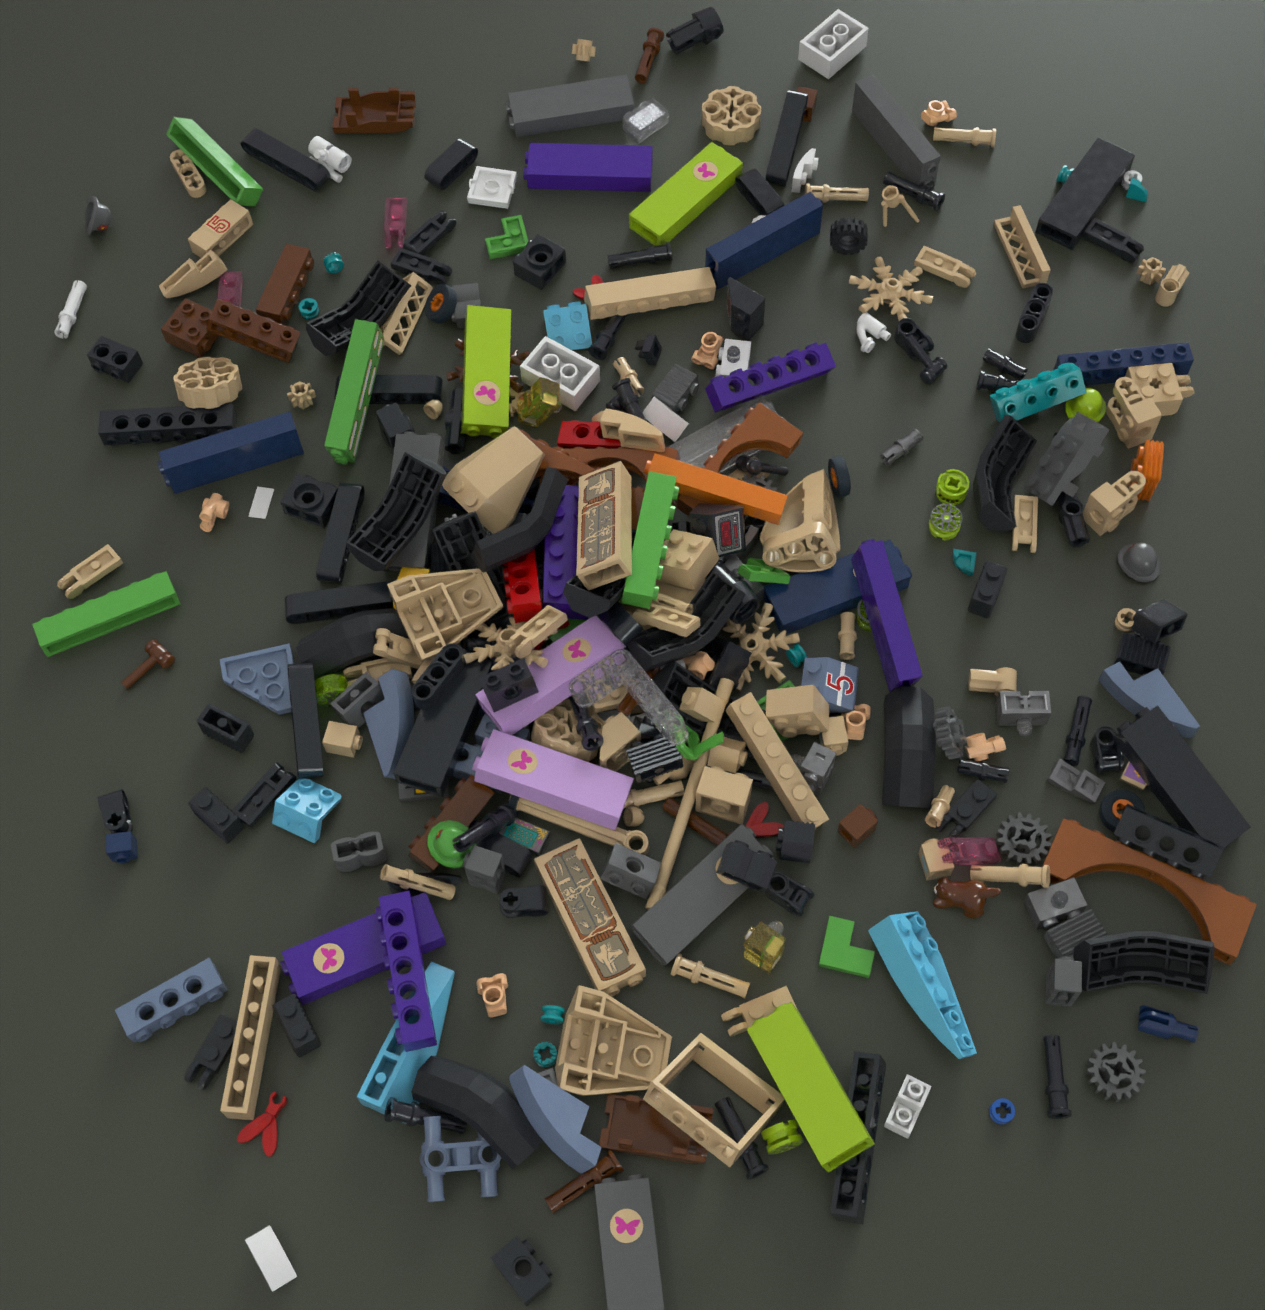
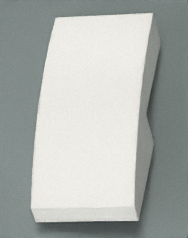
(804, 170)
(664, 419)
(907, 1106)
(271, 1258)

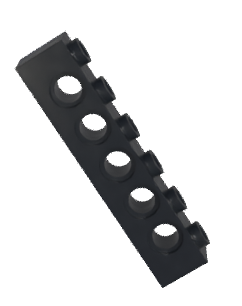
(164, 424)
(853, 1176)

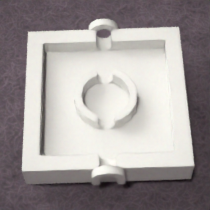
(492, 187)

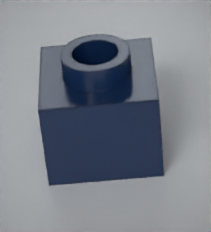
(121, 847)

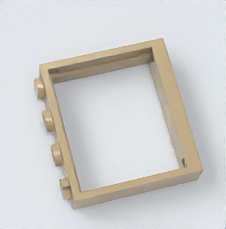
(730, 1073)

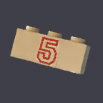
(221, 229)

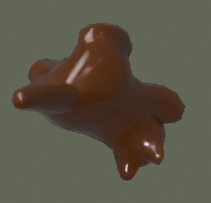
(967, 895)

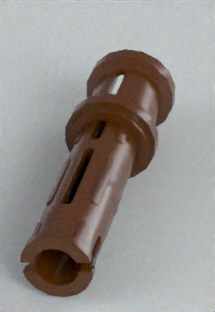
(650, 48)
(604, 1169)

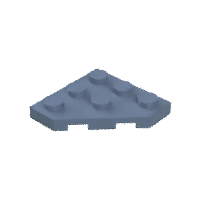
(261, 676)

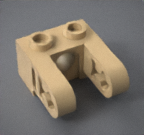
(1138, 415)
(1111, 502)

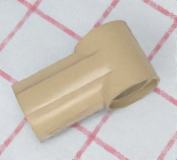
(1171, 285)
(993, 681)

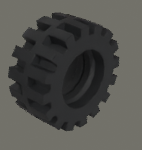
(848, 235)

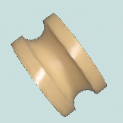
(1122, 626)

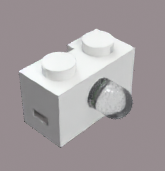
(733, 356)

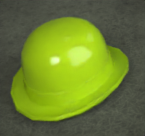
(1089, 404)

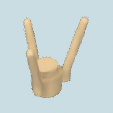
(891, 199)

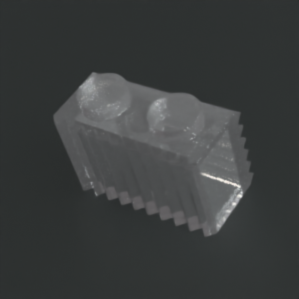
(645, 120)

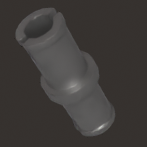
(901, 447)

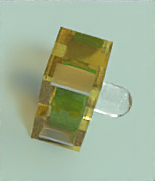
(539, 402)
(765, 945)

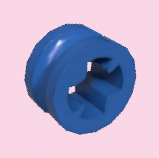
(1008, 1105)

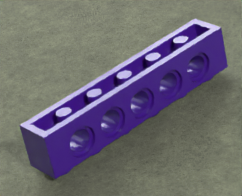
(723, 398)
(422, 1032)

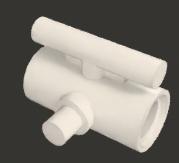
(330, 157)

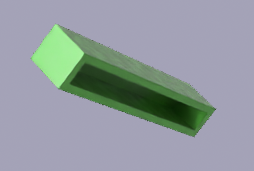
(214, 162)
(649, 540)
(106, 614)

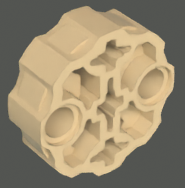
(744, 119)
(208, 382)
(558, 731)

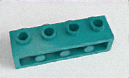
(1039, 392)

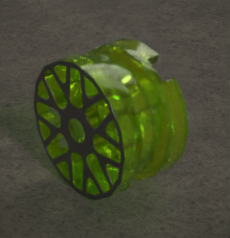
(329, 688)

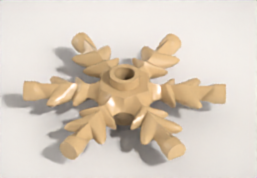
(890, 289)
(501, 637)
(759, 650)

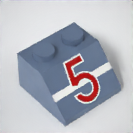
(834, 681)

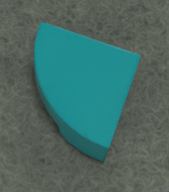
(1137, 191)
(964, 561)

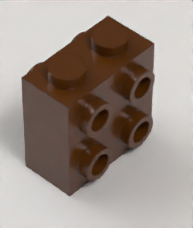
(188, 328)

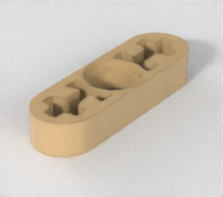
(188, 180)

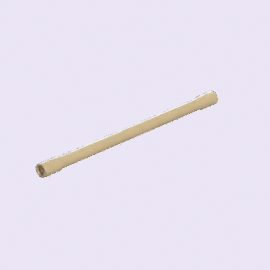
(723, 691)

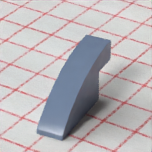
(1149, 691)
(391, 720)
(555, 1118)

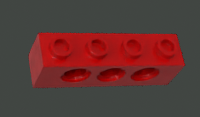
(584, 435)
(523, 587)

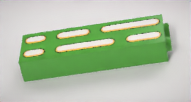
(354, 392)

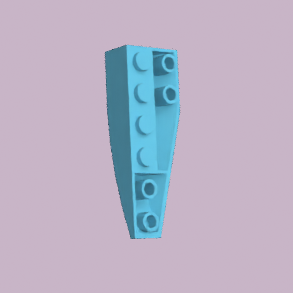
(923, 978)
(396, 1069)

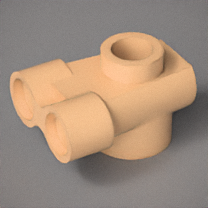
(938, 112)
(708, 351)
(212, 509)
(699, 664)
(856, 721)
(979, 747)
(493, 994)

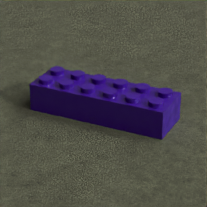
(561, 554)

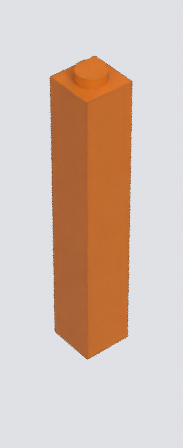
(720, 489)

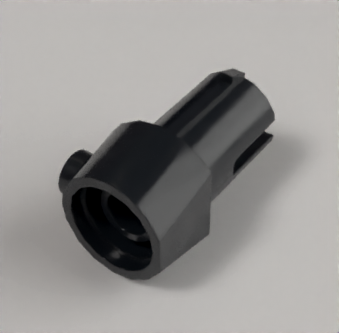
(702, 28)
(750, 602)

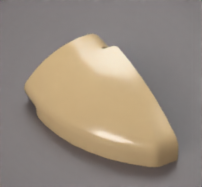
(807, 528)

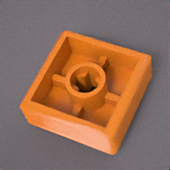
(1149, 463)

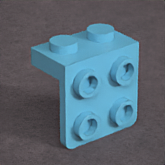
(568, 325)
(304, 808)

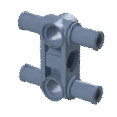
(456, 1158)

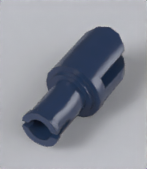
(1164, 1025)

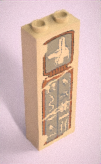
(604, 526)
(590, 918)

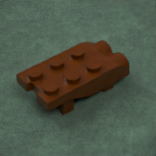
(375, 112)
(644, 1131)

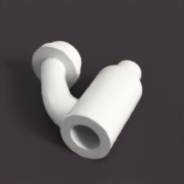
(872, 326)

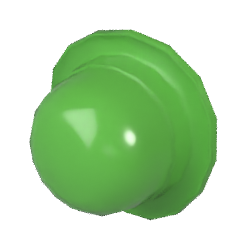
(441, 844)

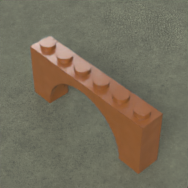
(758, 431)
(632, 459)

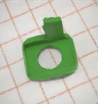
(696, 748)

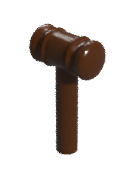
(157, 654)

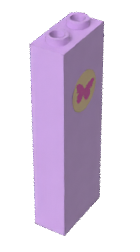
(566, 660)
(552, 779)

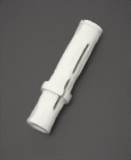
(68, 315)

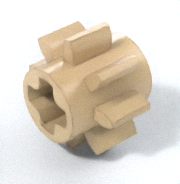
(583, 50)
(1151, 271)
(301, 395)

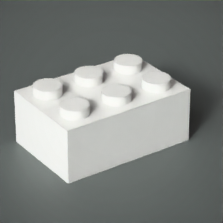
(833, 43)
(559, 364)

